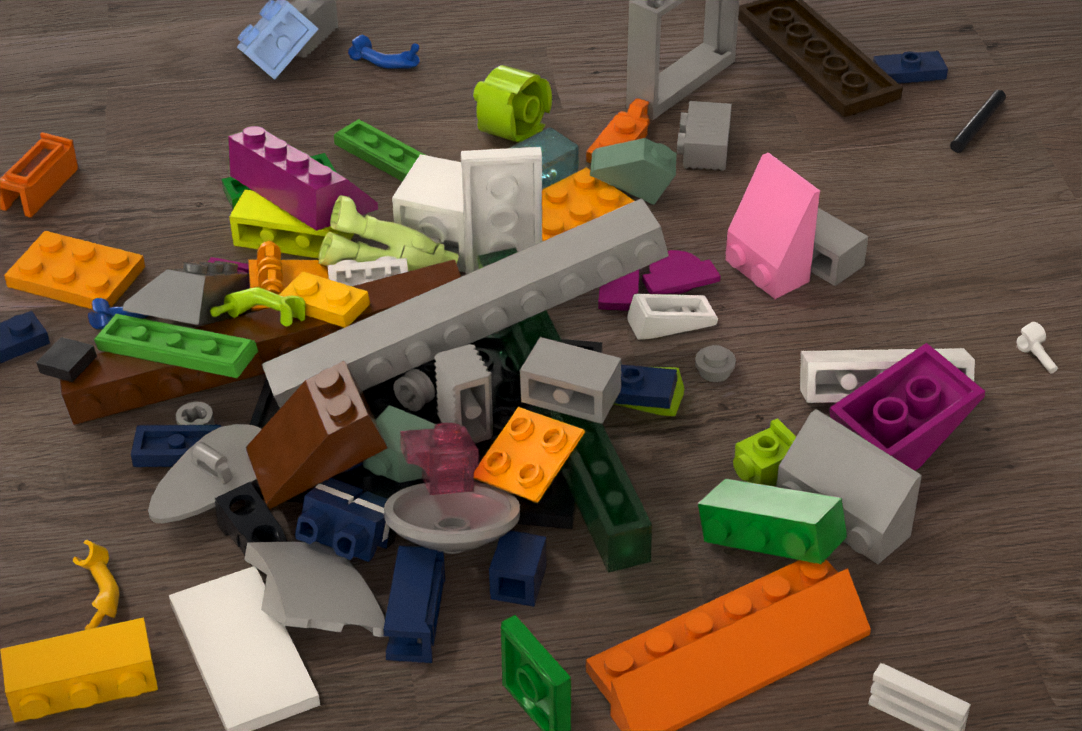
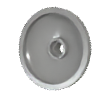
(452, 520)

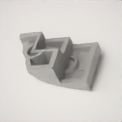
(314, 587)

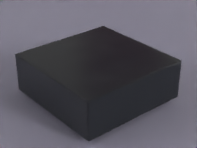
(66, 359)

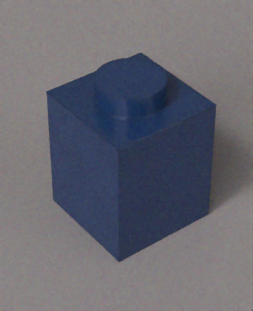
(518, 568)

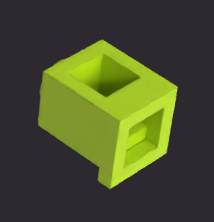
(761, 454)

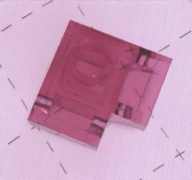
(445, 455)

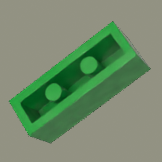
(773, 520)

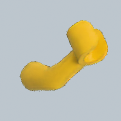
(108, 597)

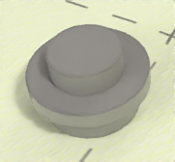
(715, 363)

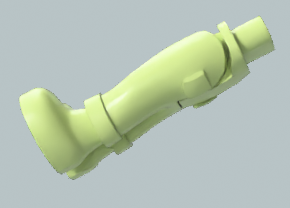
(400, 239)

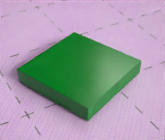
(535, 677)

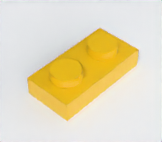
(328, 299)

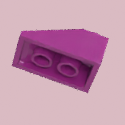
(910, 406)

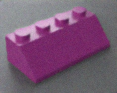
(291, 177)

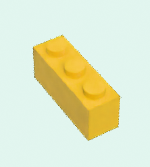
(78, 670)

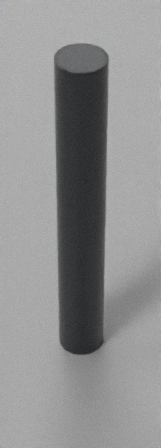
(977, 121)

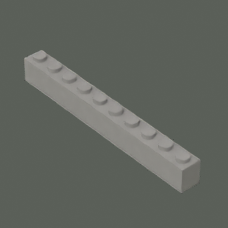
(479, 302)

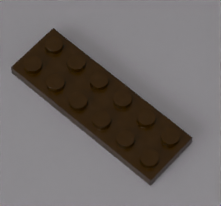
(820, 55)

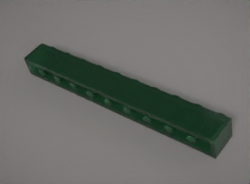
(593, 467)

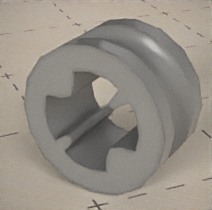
(414, 389)
(195, 414)

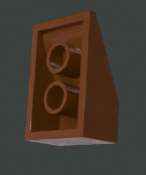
(314, 436)

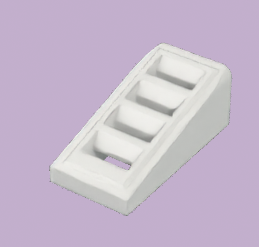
(667, 315)

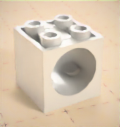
(433, 203)

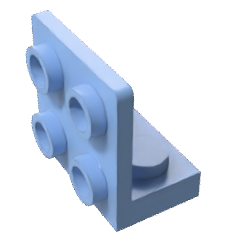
(276, 36)

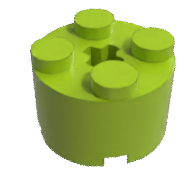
(512, 103)

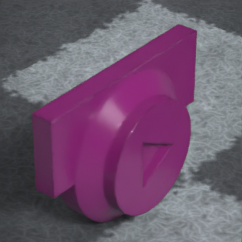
(679, 273)

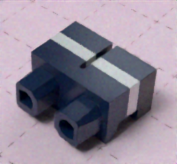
(344, 520)

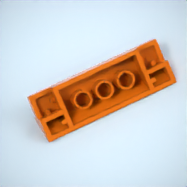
(729, 647)

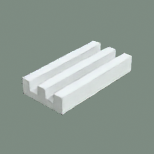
(917, 701)

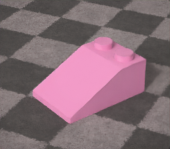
(774, 229)

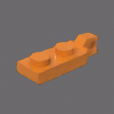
(624, 127)

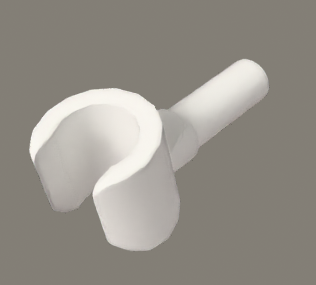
(1031, 339)

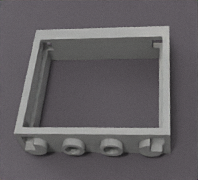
(691, 70)

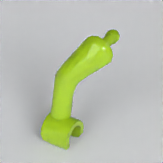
(243, 300)

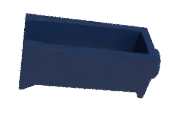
(414, 604)

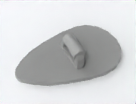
(203, 473)

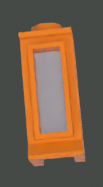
(38, 174)

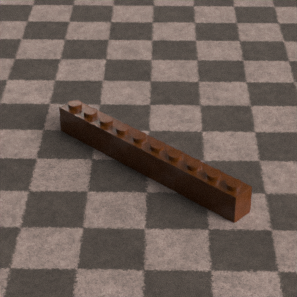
(124, 382)

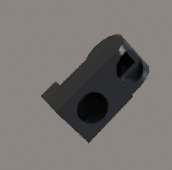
(249, 523)

